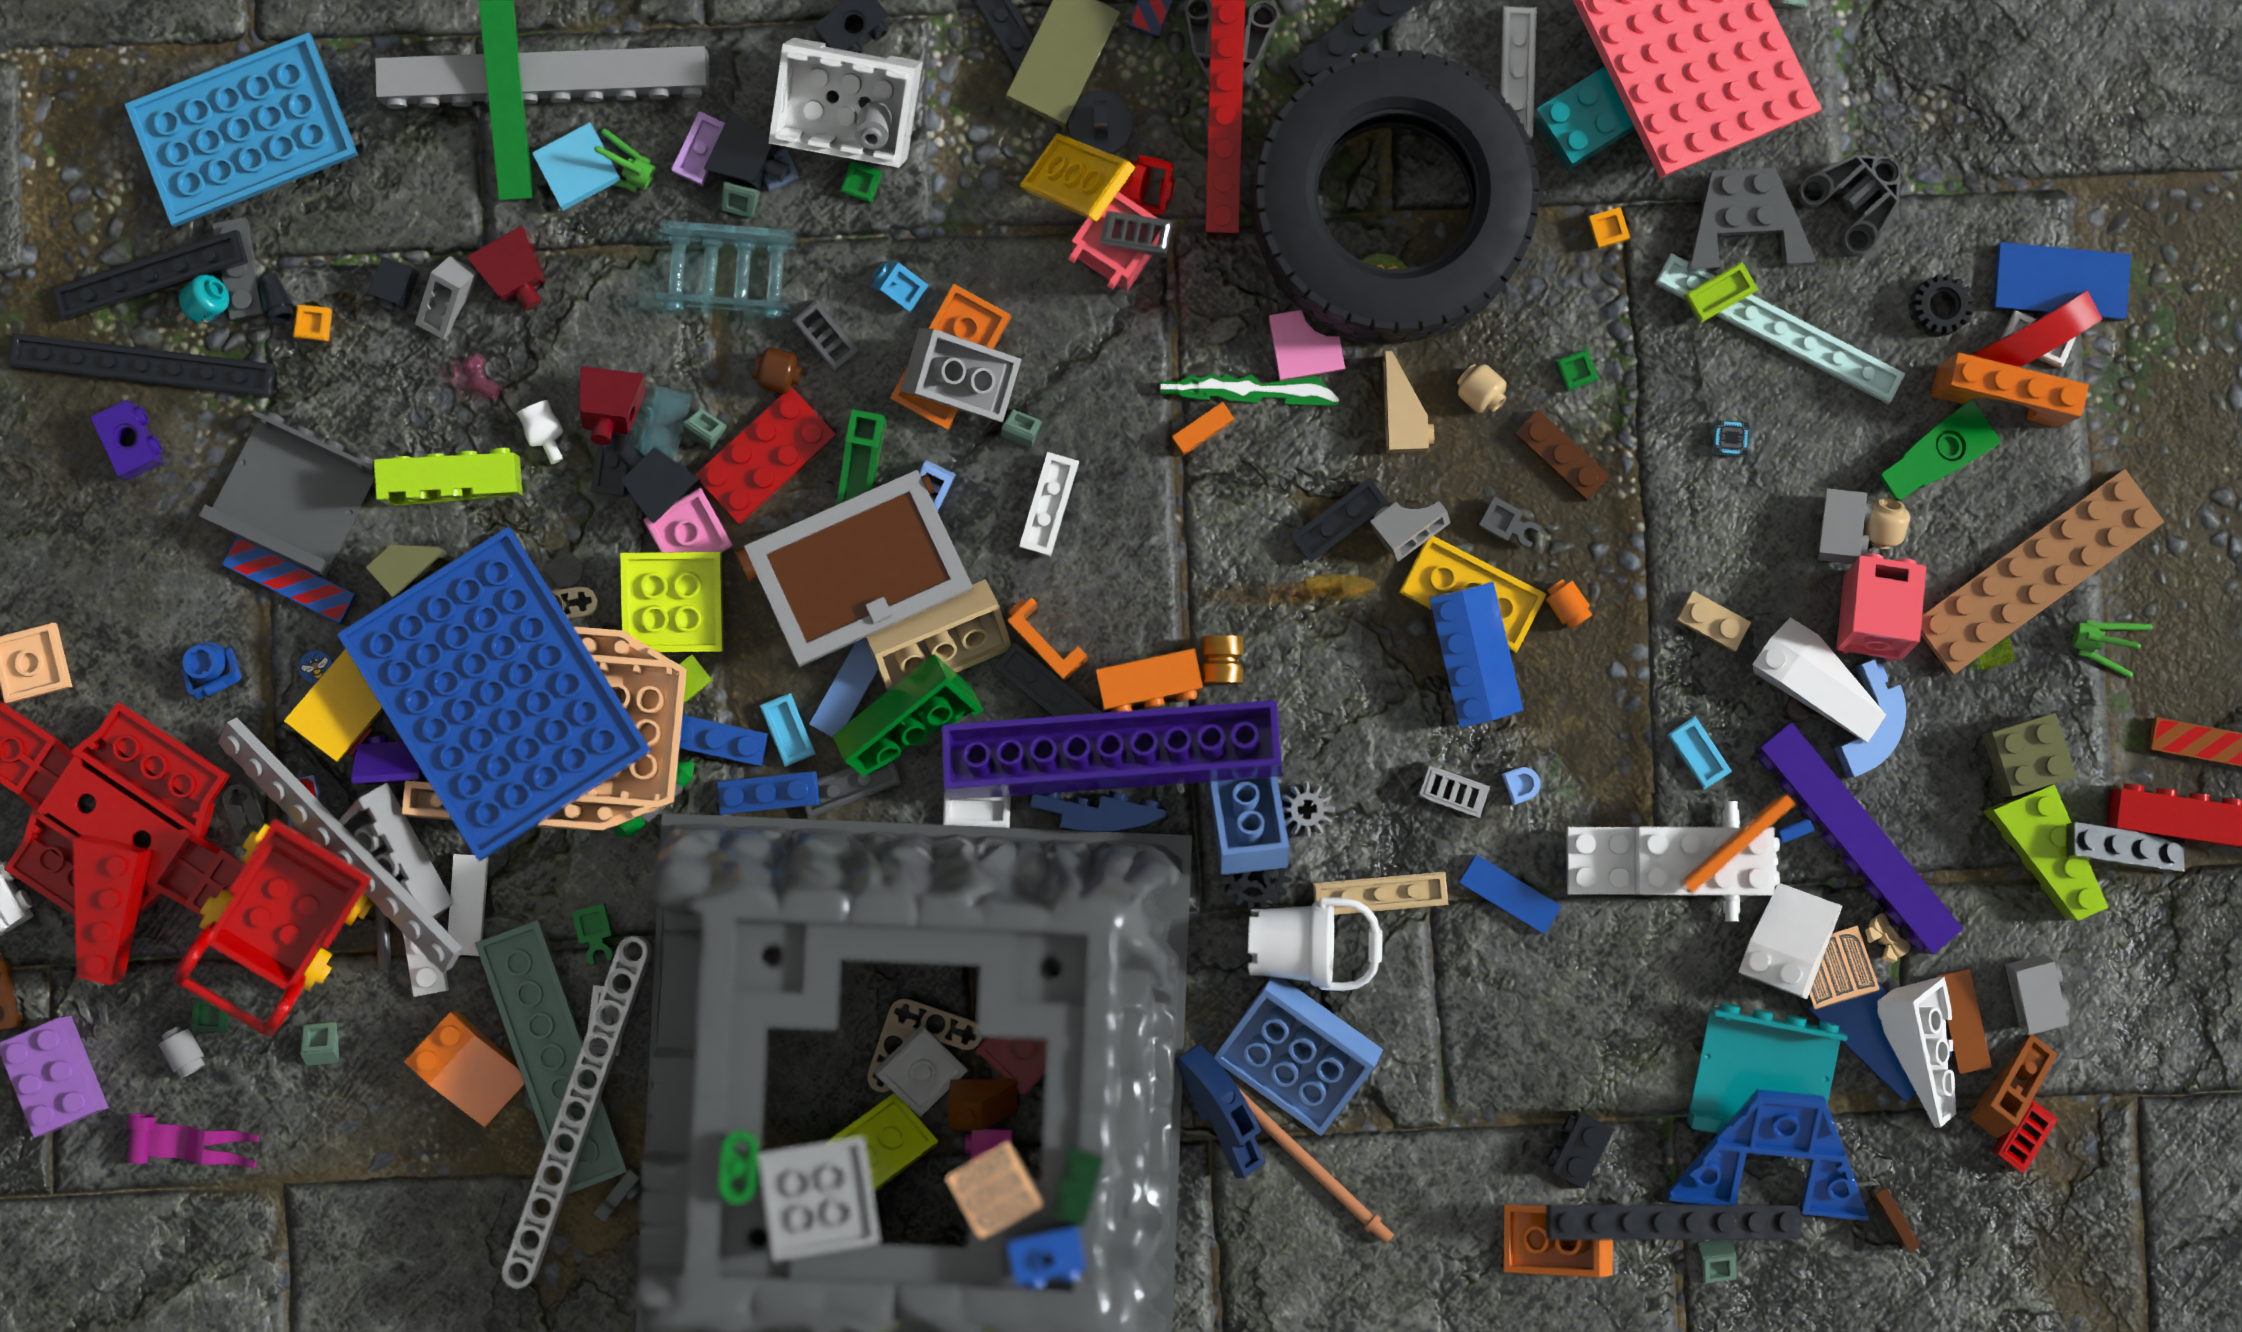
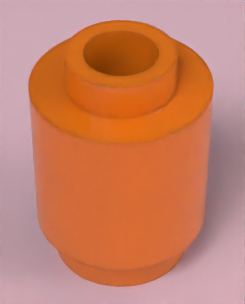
(1568, 603)

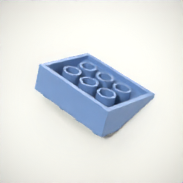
(1298, 1054)

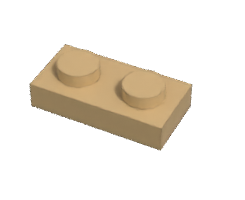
(1713, 621)

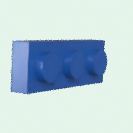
(723, 740)
(768, 793)

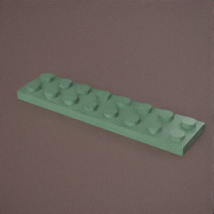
(547, 1044)

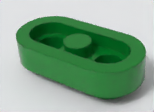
(739, 1166)

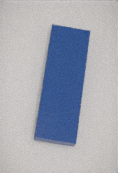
(1509, 894)

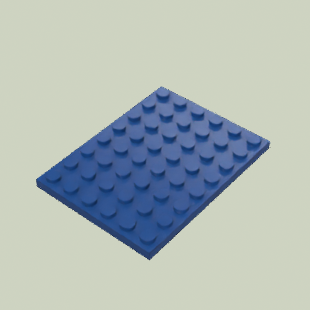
(494, 693)

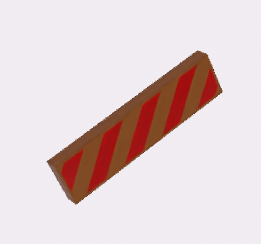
(2196, 741)

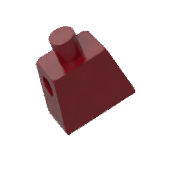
(511, 267)
(609, 401)

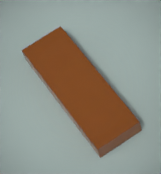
(1966, 1027)

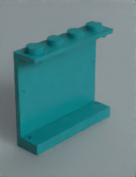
(1760, 1053)

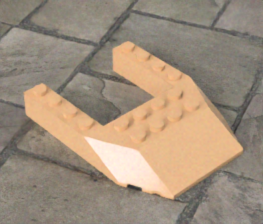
(654, 698)

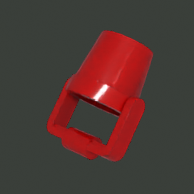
(1138, 183)

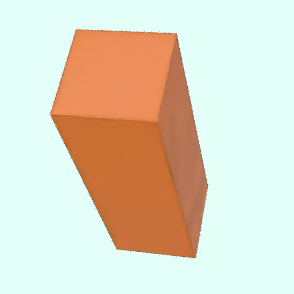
(1203, 428)

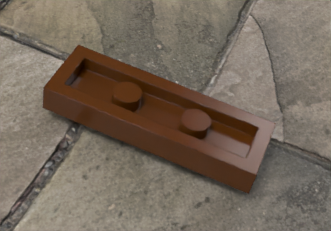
(1562, 455)

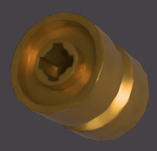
(1222, 659)

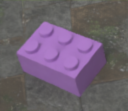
(52, 1076)

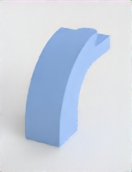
(1858, 756)

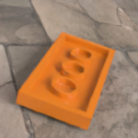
(967, 318)

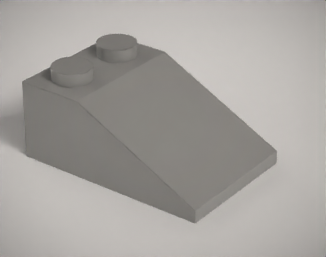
(960, 374)

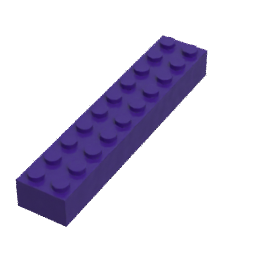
(1112, 750)

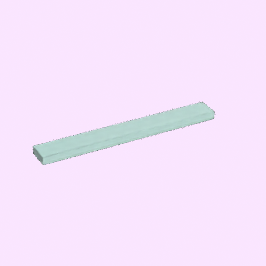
(1792, 335)

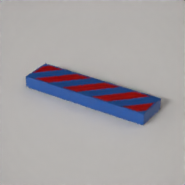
(289, 580)

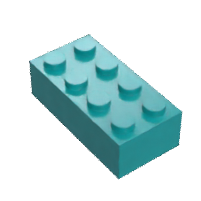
(1584, 119)

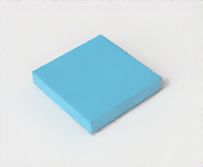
(574, 166)

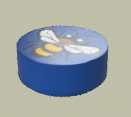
(314, 665)

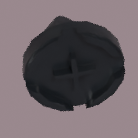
(1101, 121)

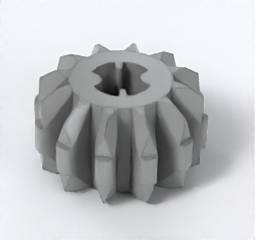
(1315, 817)

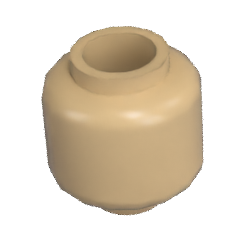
(1482, 388)
(1887, 523)

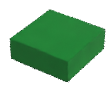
(861, 182)
(1576, 370)

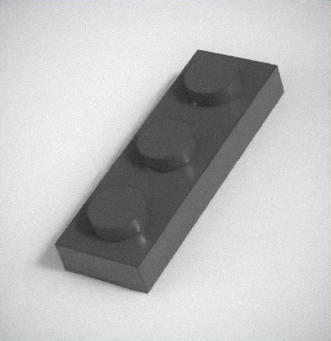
(241, 280)

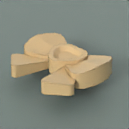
(1886, 934)

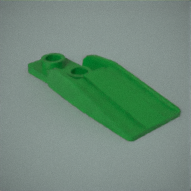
(1941, 451)

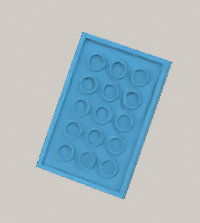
(241, 129)

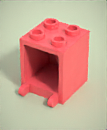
(1115, 264)
(1881, 607)

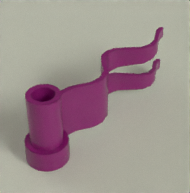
(181, 1142)

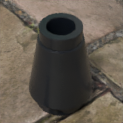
(275, 300)

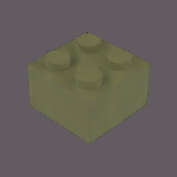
(2028, 755)

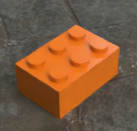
(1150, 681)

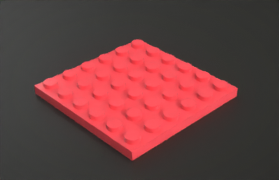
(1698, 73)

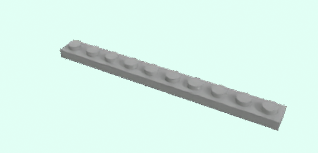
(330, 834)

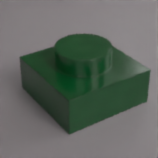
(208, 1017)

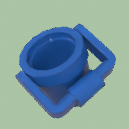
(209, 665)

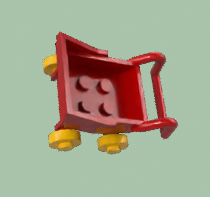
(278, 917)

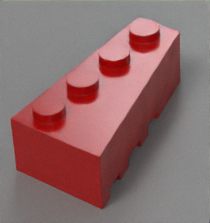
(107, 905)

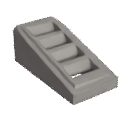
(1427, 783)

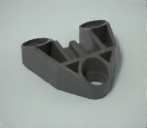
(1255, 37)
(1876, 217)

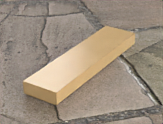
(1387, 892)

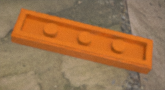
(1736, 843)

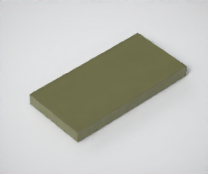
(1062, 58)

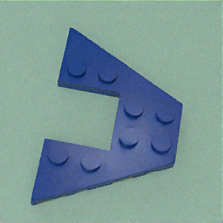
(1776, 1126)

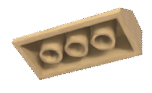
(956, 631)

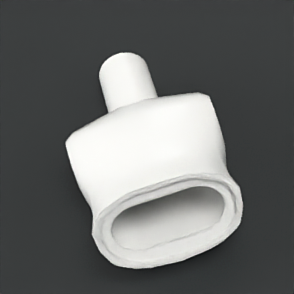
(542, 428)

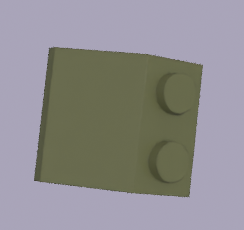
(405, 565)

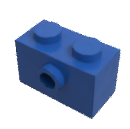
(1047, 1256)

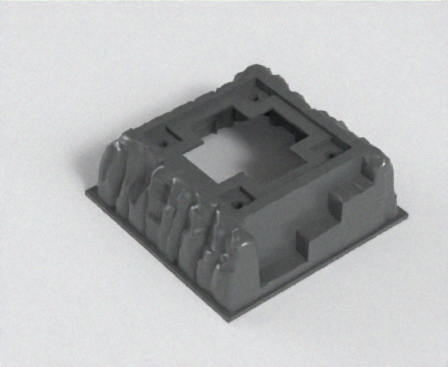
(915, 894)

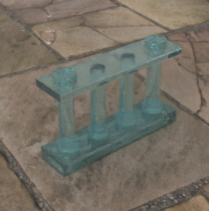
(712, 238)

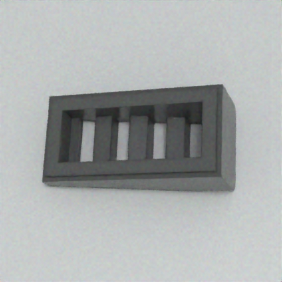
(1138, 221)
(807, 312)

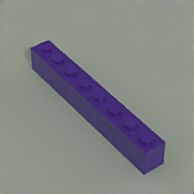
(1858, 839)

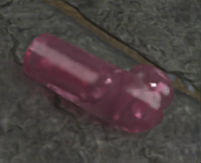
(476, 378)

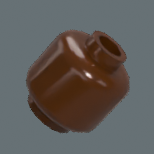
(776, 370)

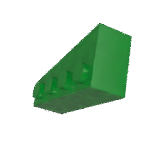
(906, 716)

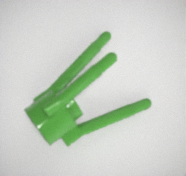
(636, 171)
(2089, 637)

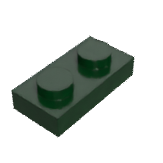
(1077, 1186)

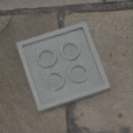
(818, 1198)

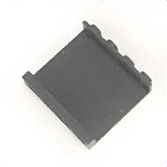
(292, 494)

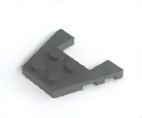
(1747, 205)

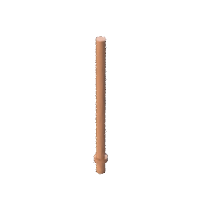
(1370, 1221)

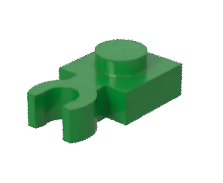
(593, 926)

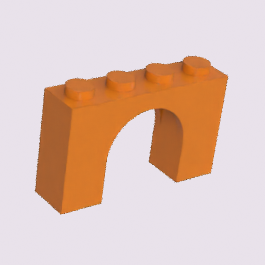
(2048, 397)

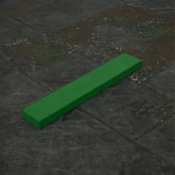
(506, 99)

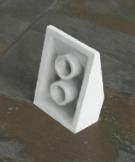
(1790, 940)

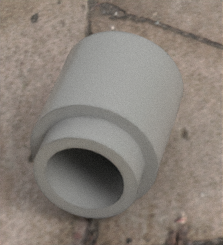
(873, 125)
(182, 1051)

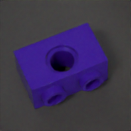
(112, 428)

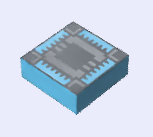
(1730, 438)

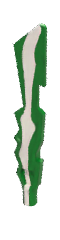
(1248, 390)

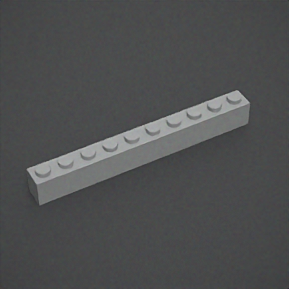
(547, 76)

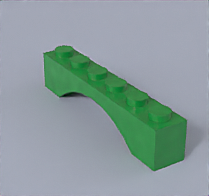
(861, 454)

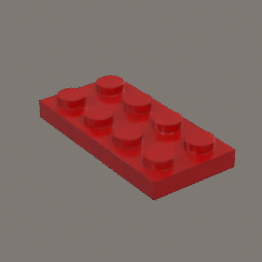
(765, 455)

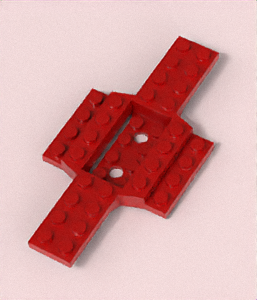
(143, 761)

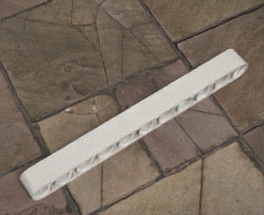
(566, 1123)

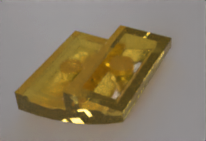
(1347, 585)

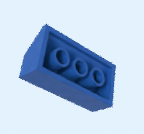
(1476, 654)

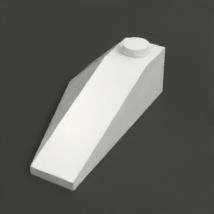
(1916, 1030)

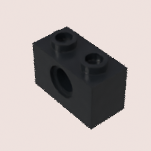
(833, 26)

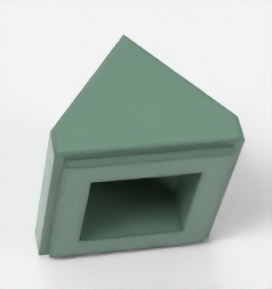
(739, 199)
(704, 428)
(1021, 428)

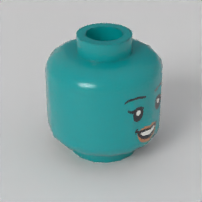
(204, 299)

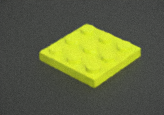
(673, 600)

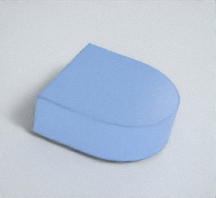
(1521, 784)

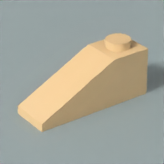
(1404, 415)

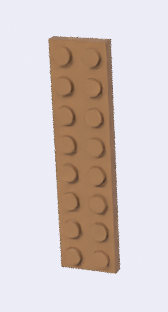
(2038, 571)

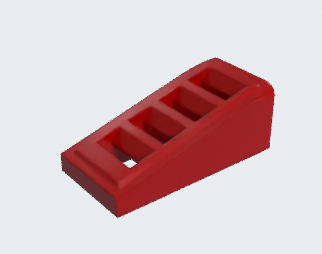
(2028, 1153)

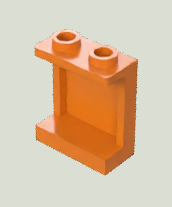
(1060, 667)

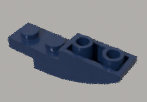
(1111, 815)
(1221, 1101)

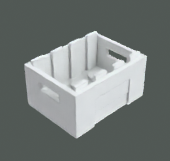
(812, 123)

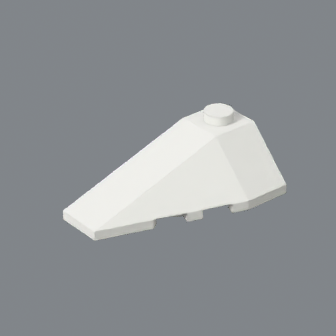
(1813, 674)

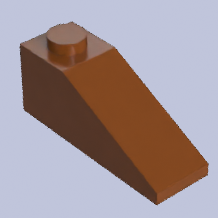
(2014, 1088)

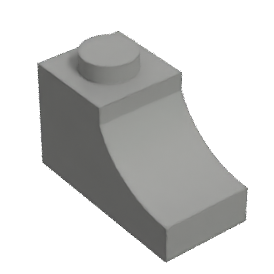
(444, 296)
(1406, 529)

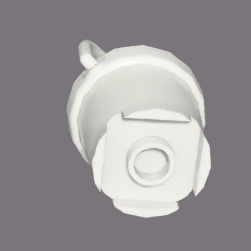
(1301, 943)

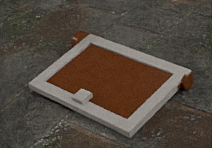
(857, 567)

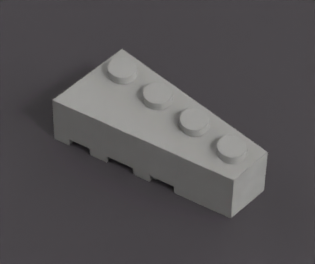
(388, 836)

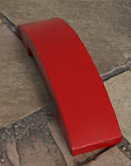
(2043, 333)

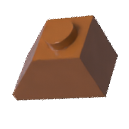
(980, 1102)

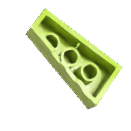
(448, 478)
(2037, 832)

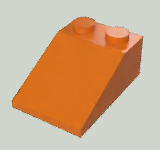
(467, 1068)
(1531, 1253)

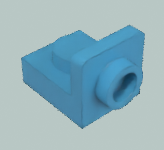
(898, 284)

